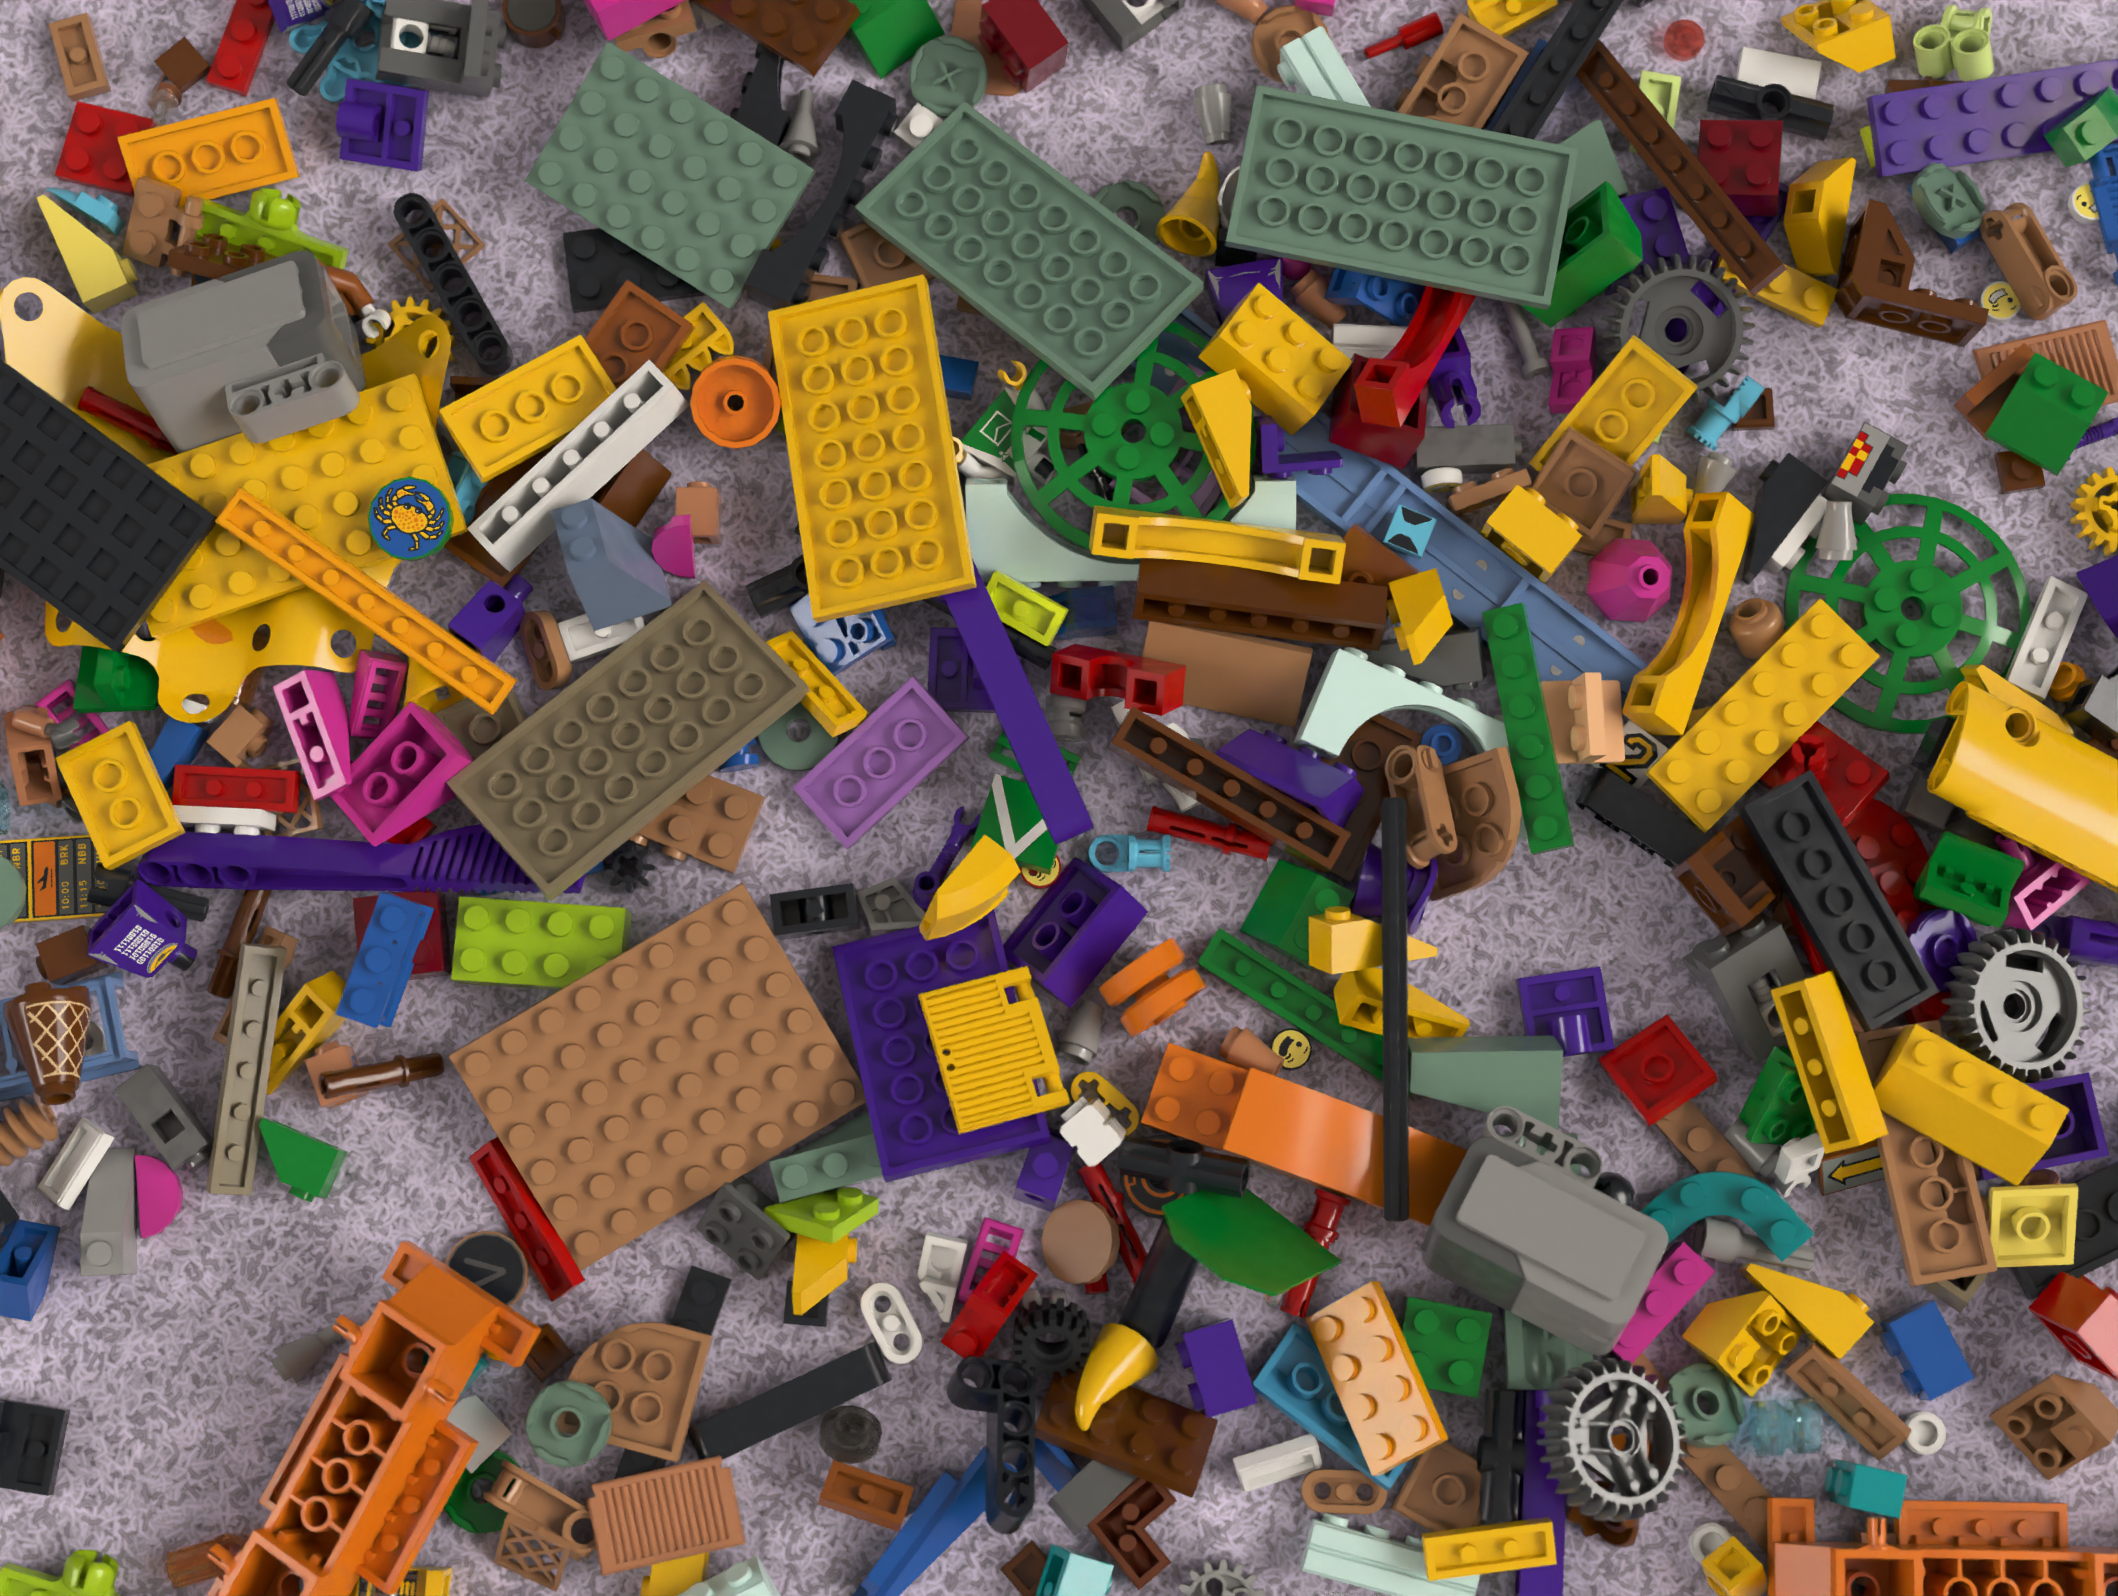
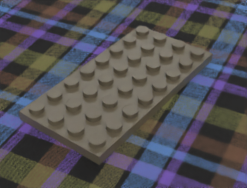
(627, 739)

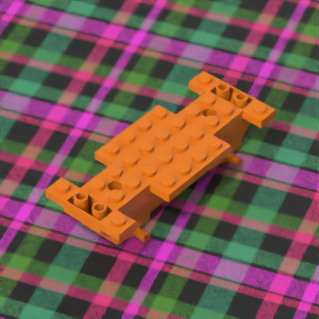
(377, 1441)
(1938, 1552)

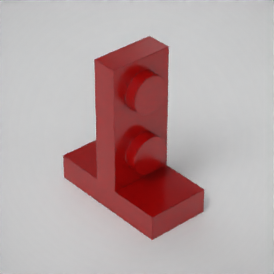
(989, 1306)

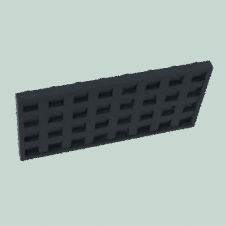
(87, 516)

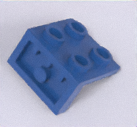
(1384, 296)

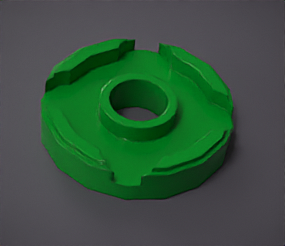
(469, 1512)

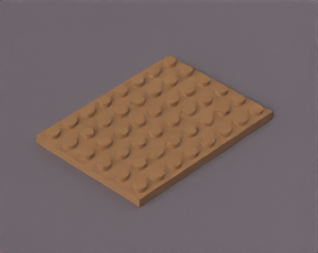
(660, 1076)

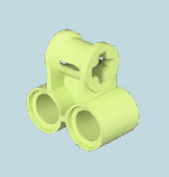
(1957, 44)

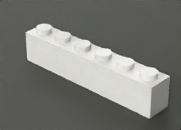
(579, 465)

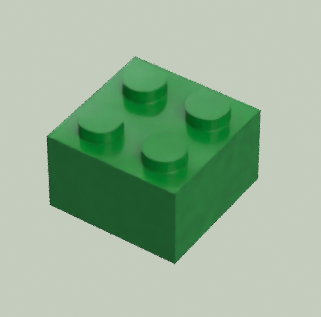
(1446, 1344)

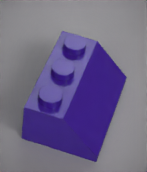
(1296, 773)
(1074, 931)

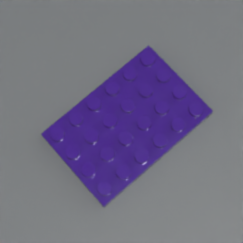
(896, 1055)

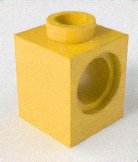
(1734, 1571)

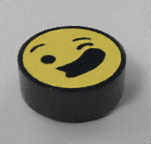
(1293, 1047)

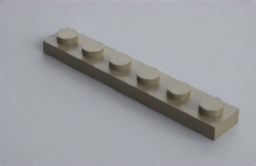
(246, 1069)

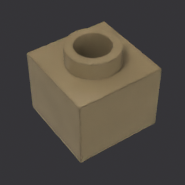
(1954, 1296)

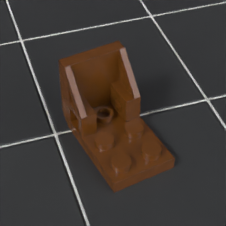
(1877, 281)
(1729, 877)

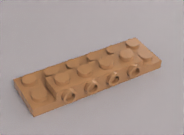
(1463, 76)
(705, 824)
(1929, 1189)

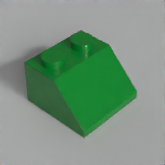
(892, 31)
(2046, 414)
(1283, 907)

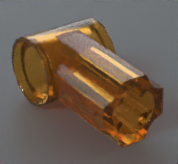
(191, 1565)

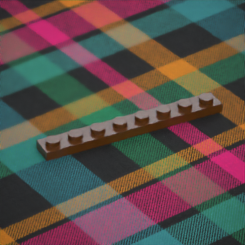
(1679, 170)

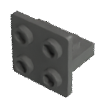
(742, 1229)

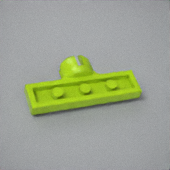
(270, 224)
(80, 1578)

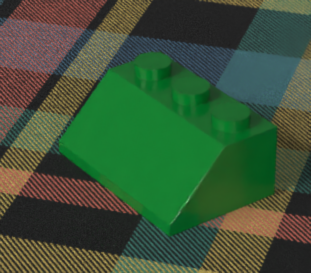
(1595, 251)

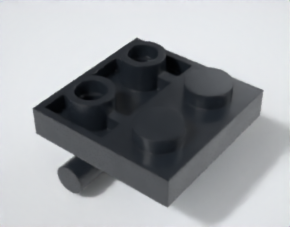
(31, 1445)

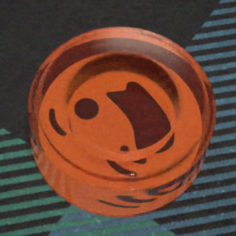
(1683, 40)

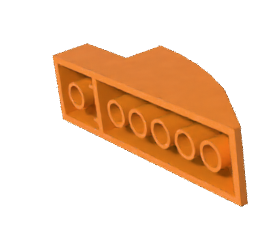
(1292, 1131)

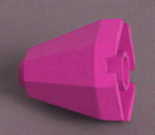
(1629, 580)

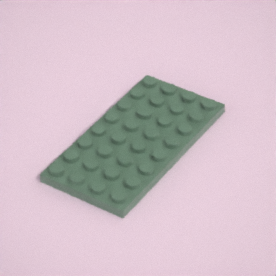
(1402, 197)
(1029, 249)

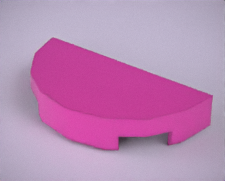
(675, 547)
(158, 1194)

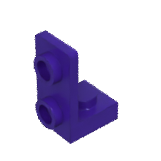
(1271, 441)

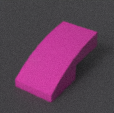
(1572, 366)

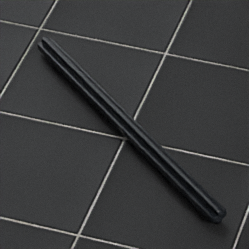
(1395, 1009)

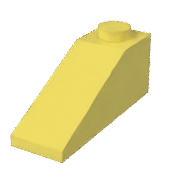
(94, 266)

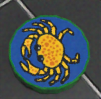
(410, 519)

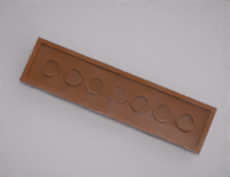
(623, 340)

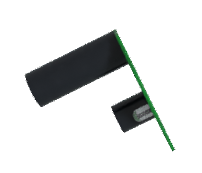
(1234, 1239)

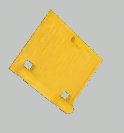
(992, 1050)

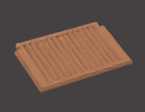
(2080, 349)
(665, 1515)

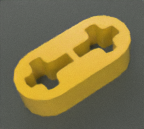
(1109, 1093)

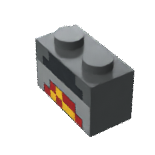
(1866, 470)

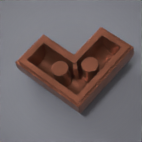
(1123, 1534)

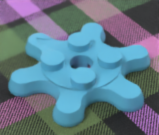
(350, 60)

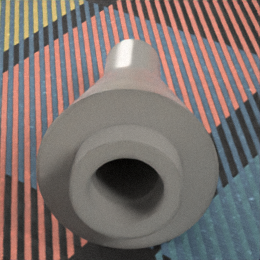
(800, 135)
(1713, 473)
(300, 1355)

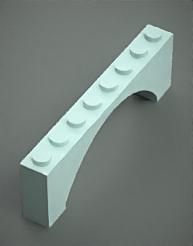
(1014, 543)

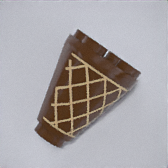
(51, 1037)

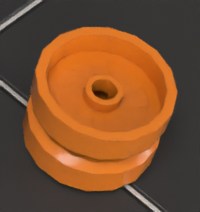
(724, 423)
(1155, 992)

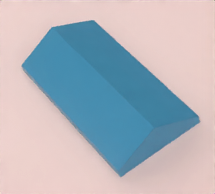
(1301, 1388)

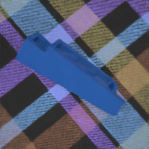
(930, 1530)

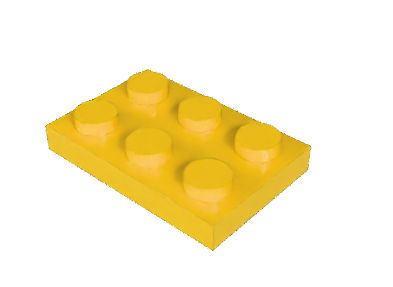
(120, 795)

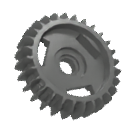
(1670, 297)
(2042, 998)
(1585, 1439)

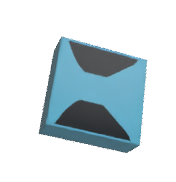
(1409, 531)

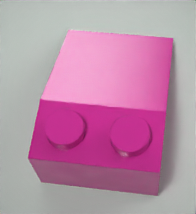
(402, 775)

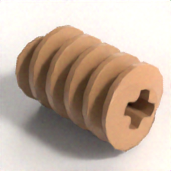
(26, 1129)

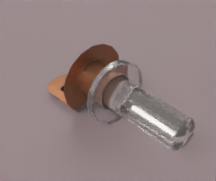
(164, 101)

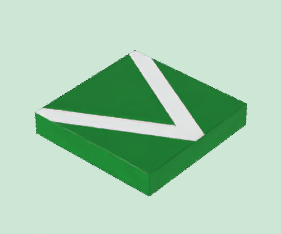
(1017, 825)

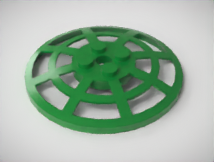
(1107, 448)
(1934, 593)

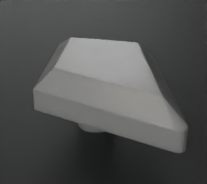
(890, 906)

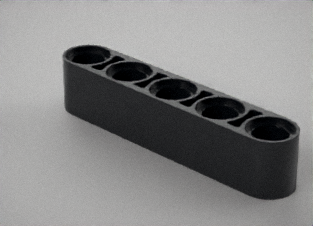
(449, 266)
(1640, 817)
(790, 1403)

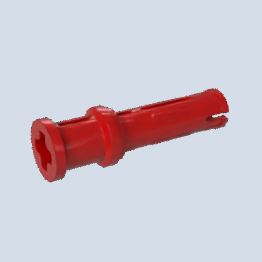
(1322, 1228)

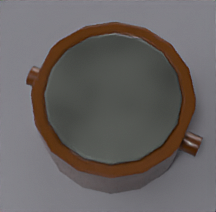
(534, 21)

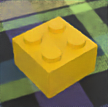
(1531, 532)

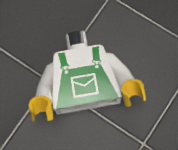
(987, 445)

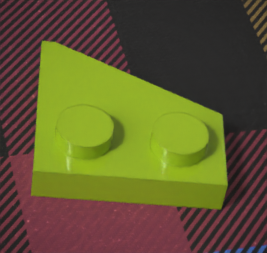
(826, 1214)

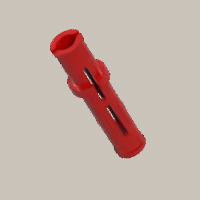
(124, 418)
(1208, 833)
(1095, 1176)

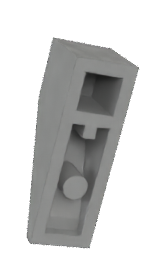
(111, 1217)

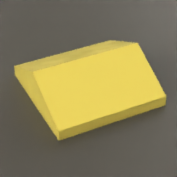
(2033, 1224)

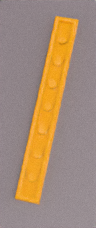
(366, 600)

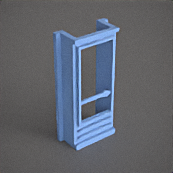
(95, 1066)

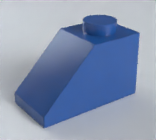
(26, 1268)

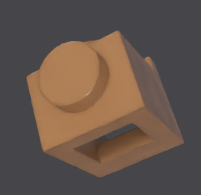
(242, 736)

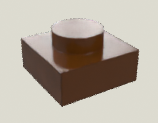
(2017, 473)

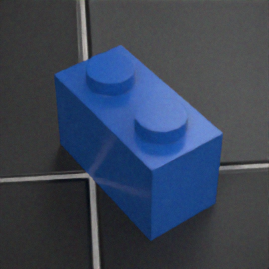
(1925, 1351)

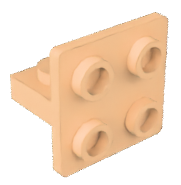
(1585, 719)

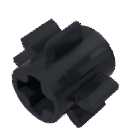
(642, 866)

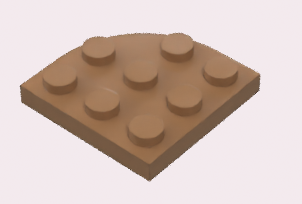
(1485, 821)
(650, 1383)

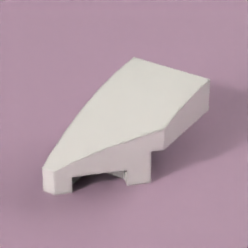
(941, 1270)

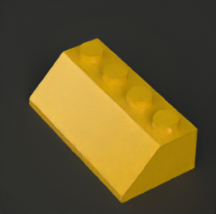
(1966, 1104)

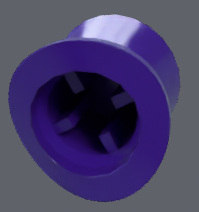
(1368, 891)

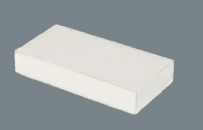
(1767, 68)
(75, 1163)
(1278, 1462)

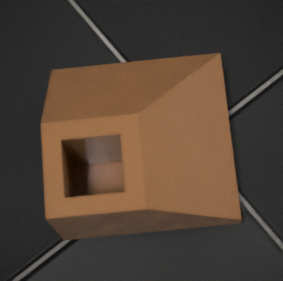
(2058, 1423)

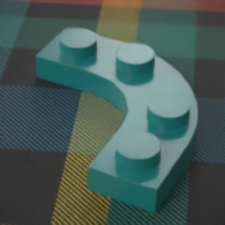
(1734, 1196)

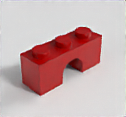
(1143, 682)

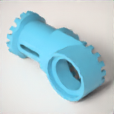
(1718, 418)
(1129, 853)

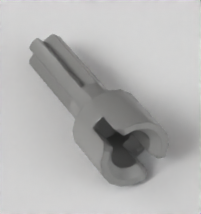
(1724, 1243)

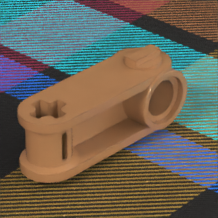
(2028, 260)
(1419, 779)
(540, 1505)

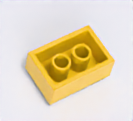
(1278, 357)

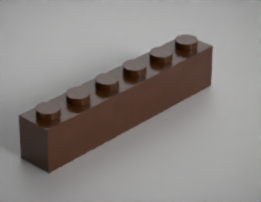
(1260, 603)
(1228, 790)

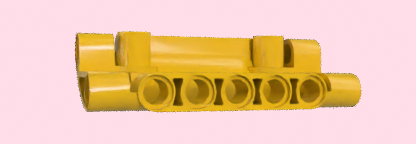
(2031, 783)

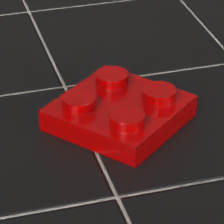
(92, 148)
(1658, 1070)

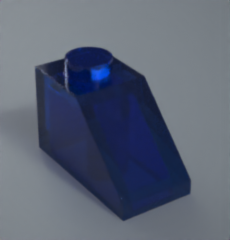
(1089, 614)

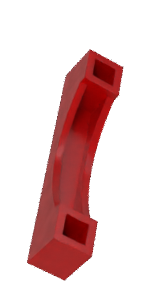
(1392, 384)

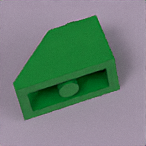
(2086, 129)
(302, 1160)

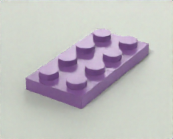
(880, 762)

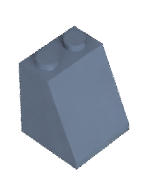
(609, 564)

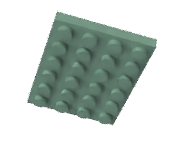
(669, 175)

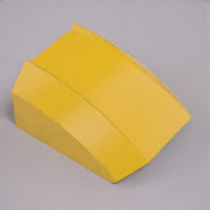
(970, 890)

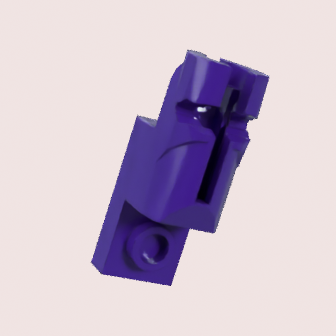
(1454, 380)
(2089, 940)

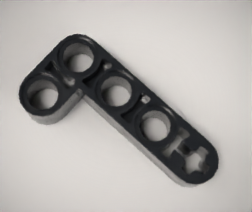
(1002, 1444)

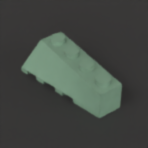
(829, 1162)

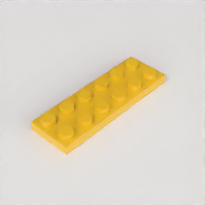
(1762, 715)

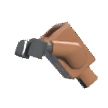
(32, 756)

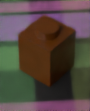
(66, 957)

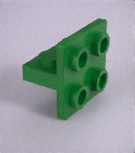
(115, 682)
(1969, 880)
(1777, 1103)

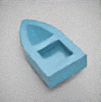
(98, 210)

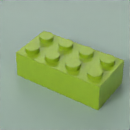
(534, 942)

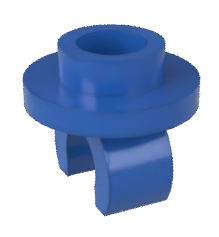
(1445, 741)

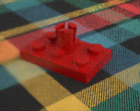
(1841, 770)

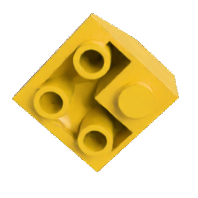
(1845, 31)
(1744, 1338)

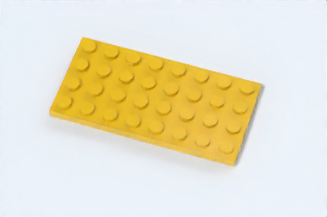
(871, 449)
(311, 477)

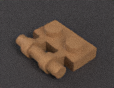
(153, 222)

